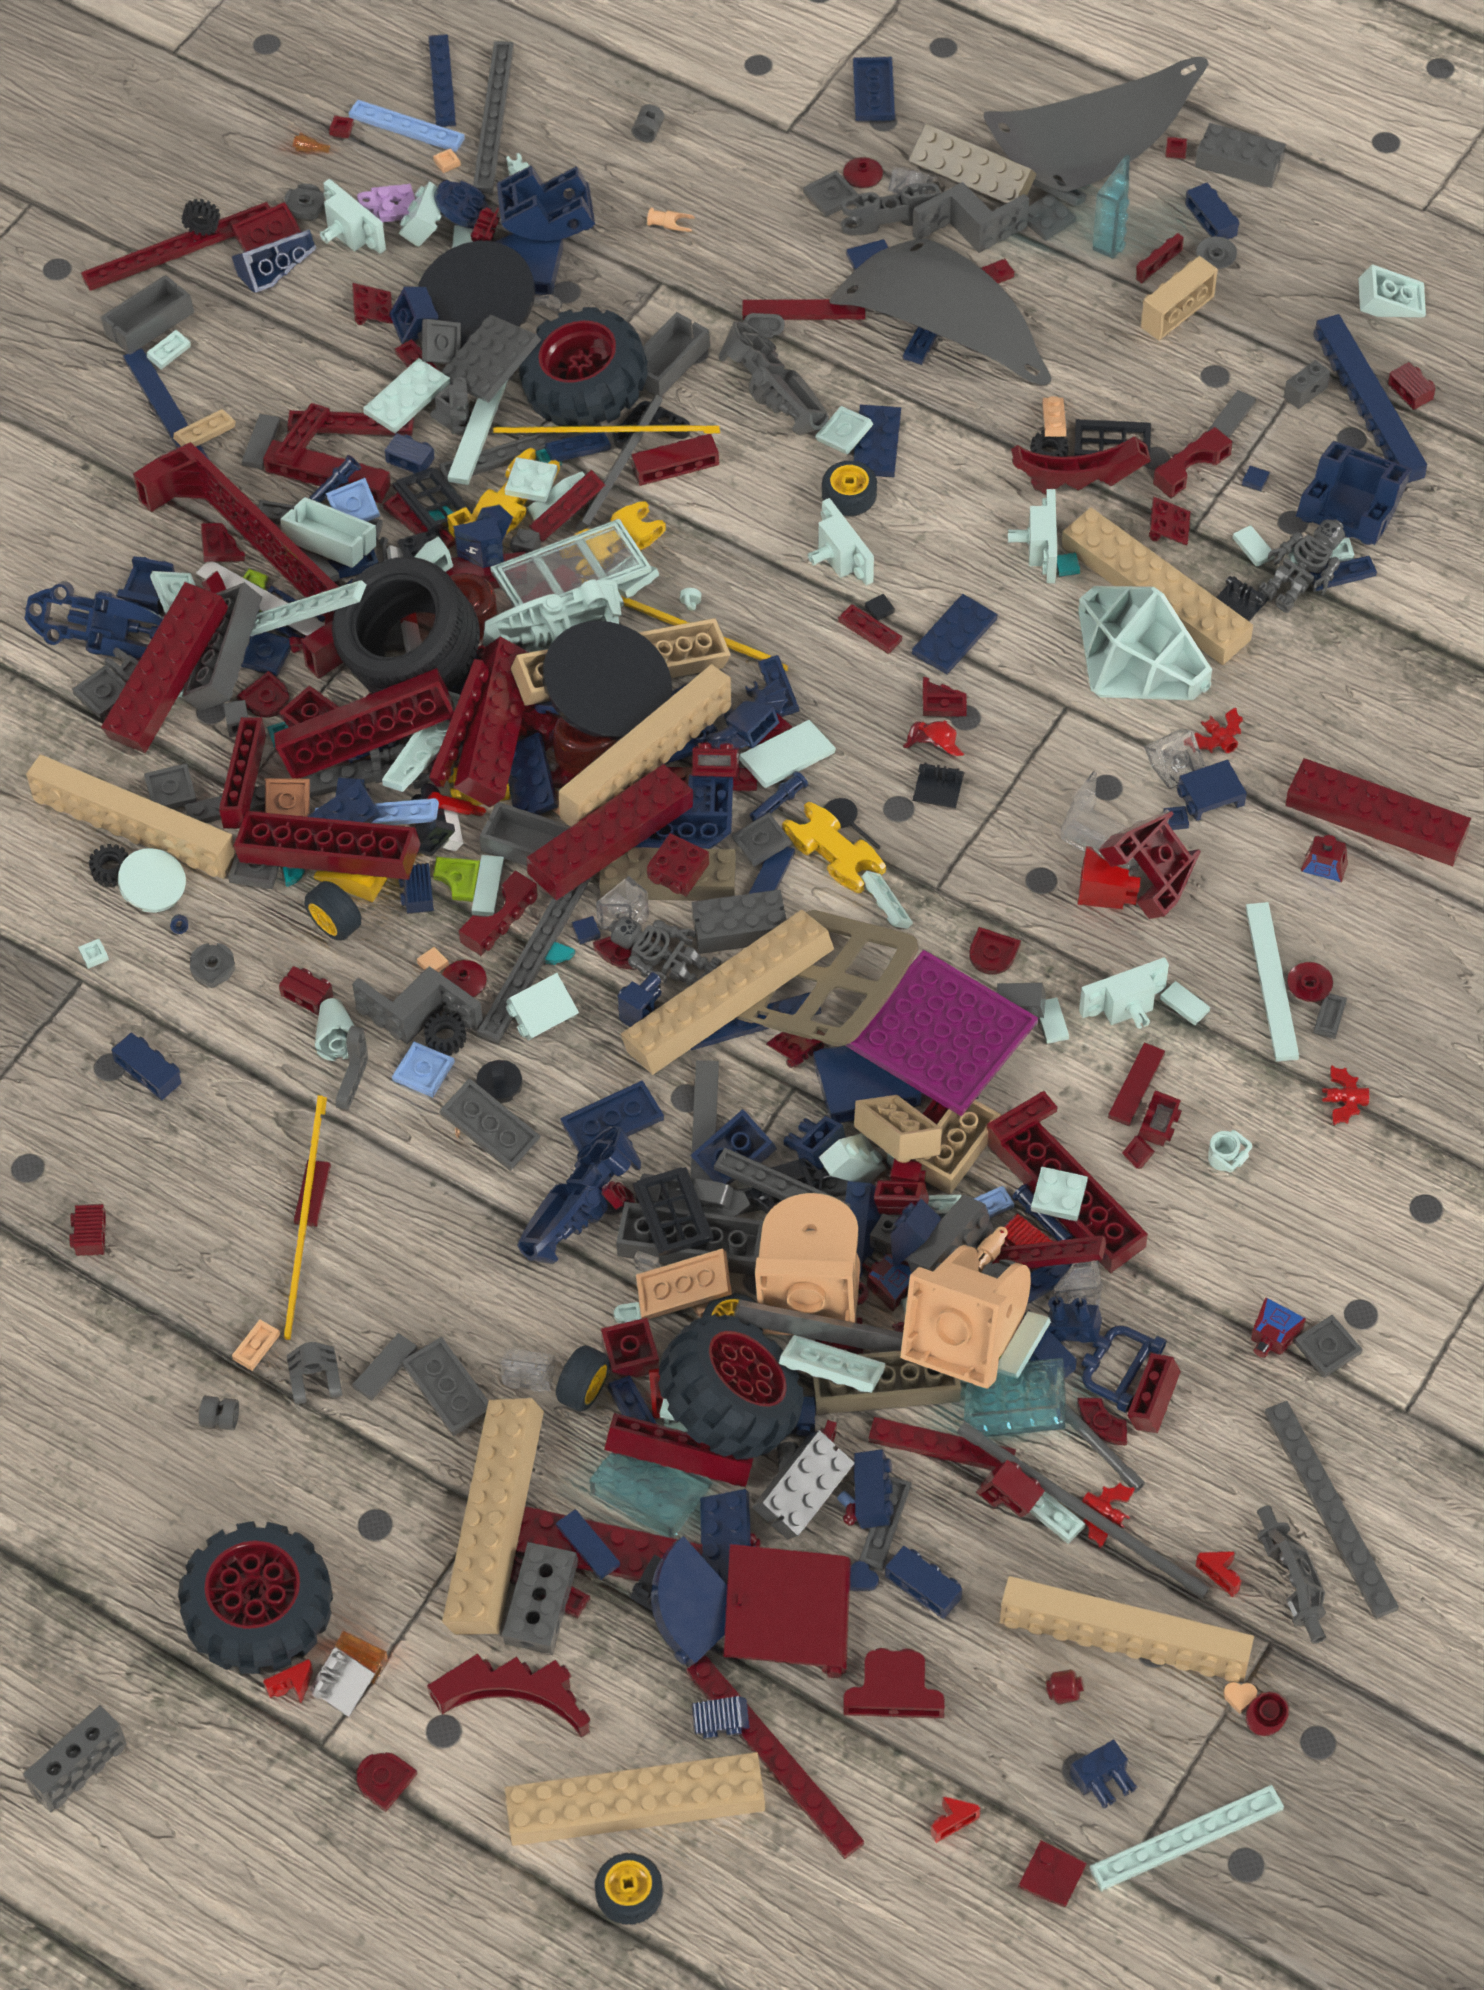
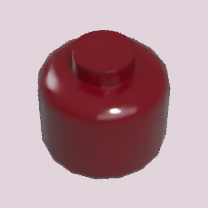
(1064, 1686)

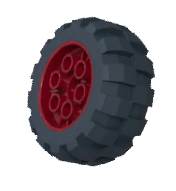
(592, 347)
(730, 1387)
(251, 1557)

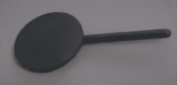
(846, 814)

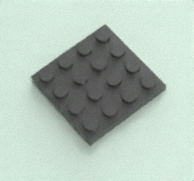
(491, 357)

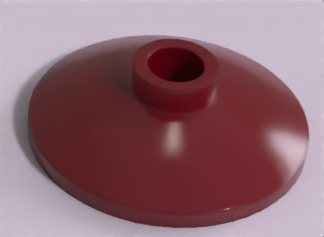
(863, 172)
(1310, 974)
(472, 983)

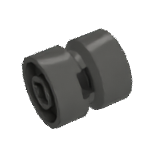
(648, 123)
(210, 1412)

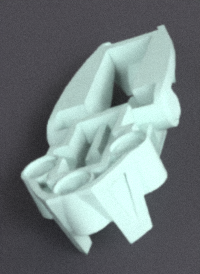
(551, 615)

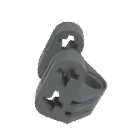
(310, 1359)

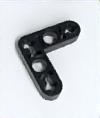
(661, 412)

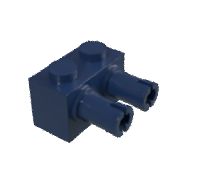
(638, 1000)
(817, 1140)
(1074, 1321)
(1099, 1767)

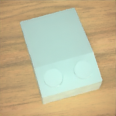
(1390, 294)

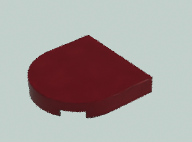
(265, 696)
(992, 951)
(384, 1778)

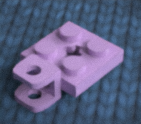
(382, 201)

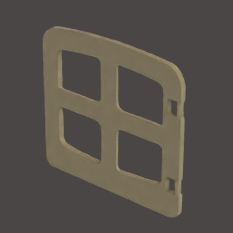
(836, 977)

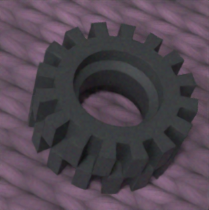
(209, 214)
(1040, 441)
(103, 856)
(445, 1022)

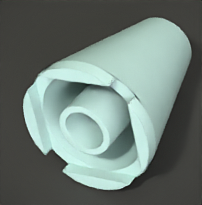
(332, 1030)

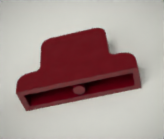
(894, 1688)

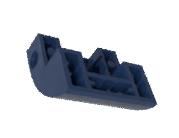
(545, 209)
(1354, 490)

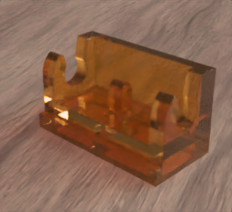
(363, 1652)

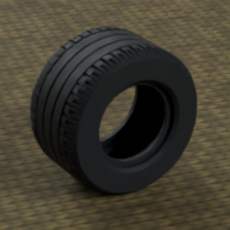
(391, 593)

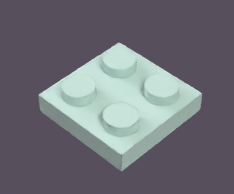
(844, 430)
(531, 479)
(1059, 1193)

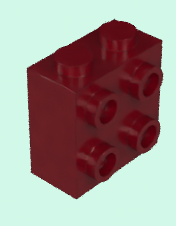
(678, 865)

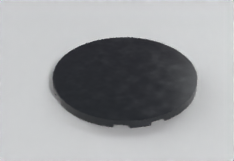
(480, 282)
(605, 678)

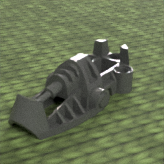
(771, 383)

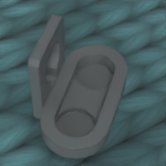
(766, 324)

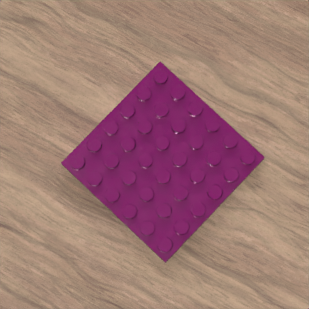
(944, 1033)

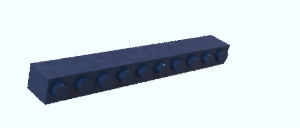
(1368, 395)

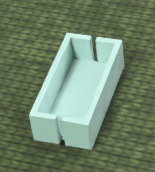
(329, 532)

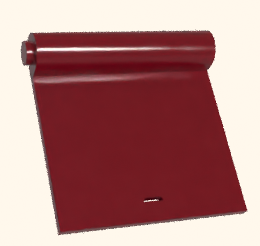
(789, 1607)

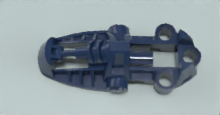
(106, 622)
(579, 1201)

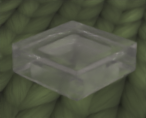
(645, 1262)

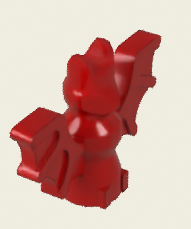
(1221, 736)
(1349, 1095)
(1102, 1506)

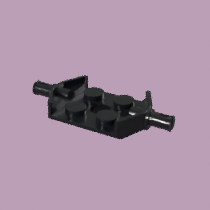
(800, 1170)

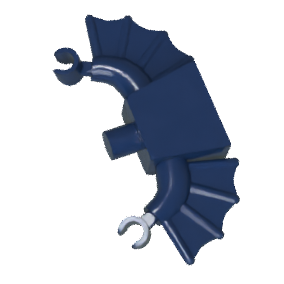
(750, 720)

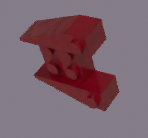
(1159, 856)

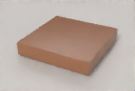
(287, 796)

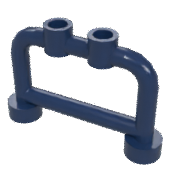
(1092, 1362)

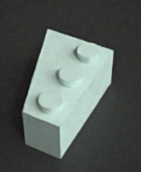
(422, 216)
(853, 1159)

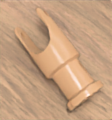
(667, 219)
(990, 1247)

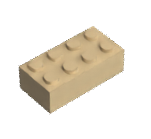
(1178, 298)
(898, 1128)
(961, 1145)

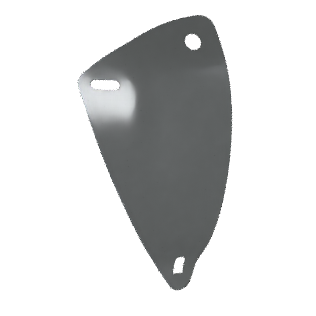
(1093, 132)
(948, 297)

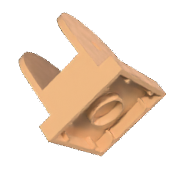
(812, 1268)
(962, 1317)

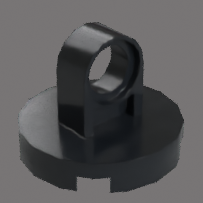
(500, 1080)

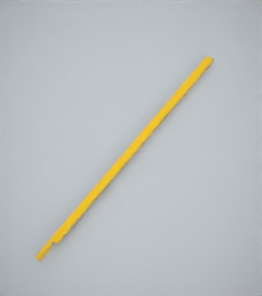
(707, 429)
(676, 621)
(320, 1109)

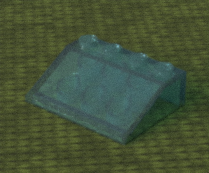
(1112, 212)
(1020, 1405)
(649, 1492)

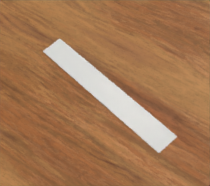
(268, 600)

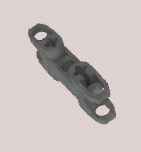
(877, 210)

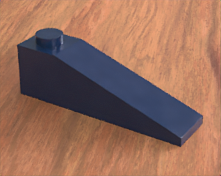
(268, 263)
(862, 1204)

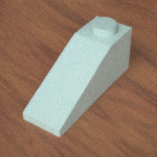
(538, 508)

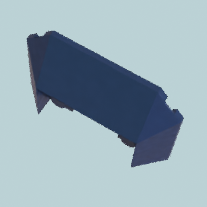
(707, 820)

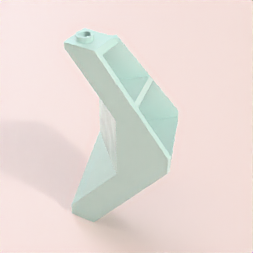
(1139, 646)

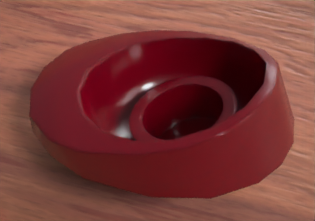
(1267, 1713)

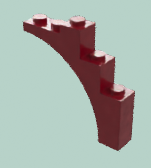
(1079, 471)
(514, 1679)

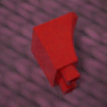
(1104, 884)

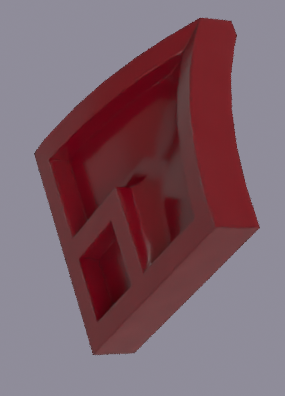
(1052, 1874)

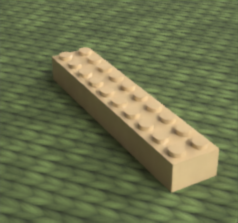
(1129, 563)
(684, 647)
(647, 745)
(131, 816)
(727, 991)
(493, 1517)
(1126, 1629)
(634, 1799)

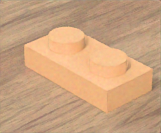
(256, 1345)

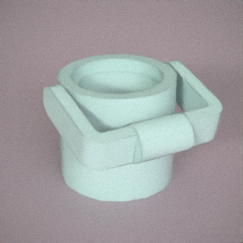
(1225, 1149)

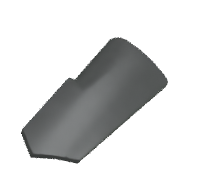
(713, 1196)

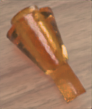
(306, 144)

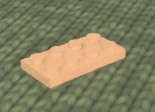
(683, 1284)

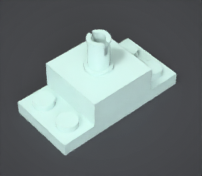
(350, 221)
(1041, 536)
(842, 546)
(1125, 994)

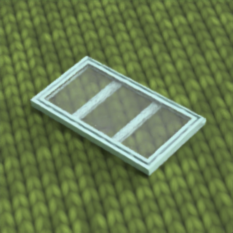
(564, 566)

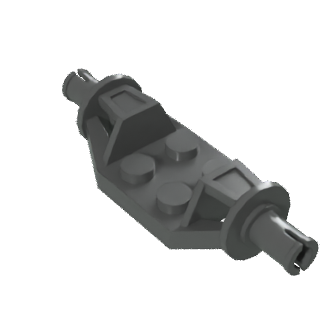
(1308, 1599)

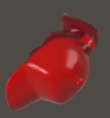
(937, 733)

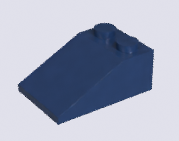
(738, 1135)

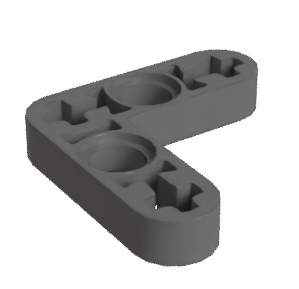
(358, 1060)

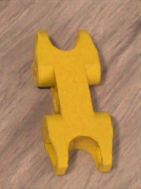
(511, 504)
(641, 532)
(844, 857)

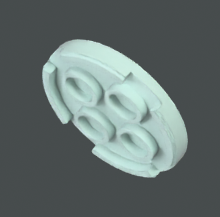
(151, 880)

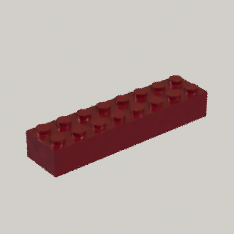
(164, 667)
(364, 724)
(494, 728)
(1378, 812)
(609, 832)
(327, 845)
(1099, 1210)

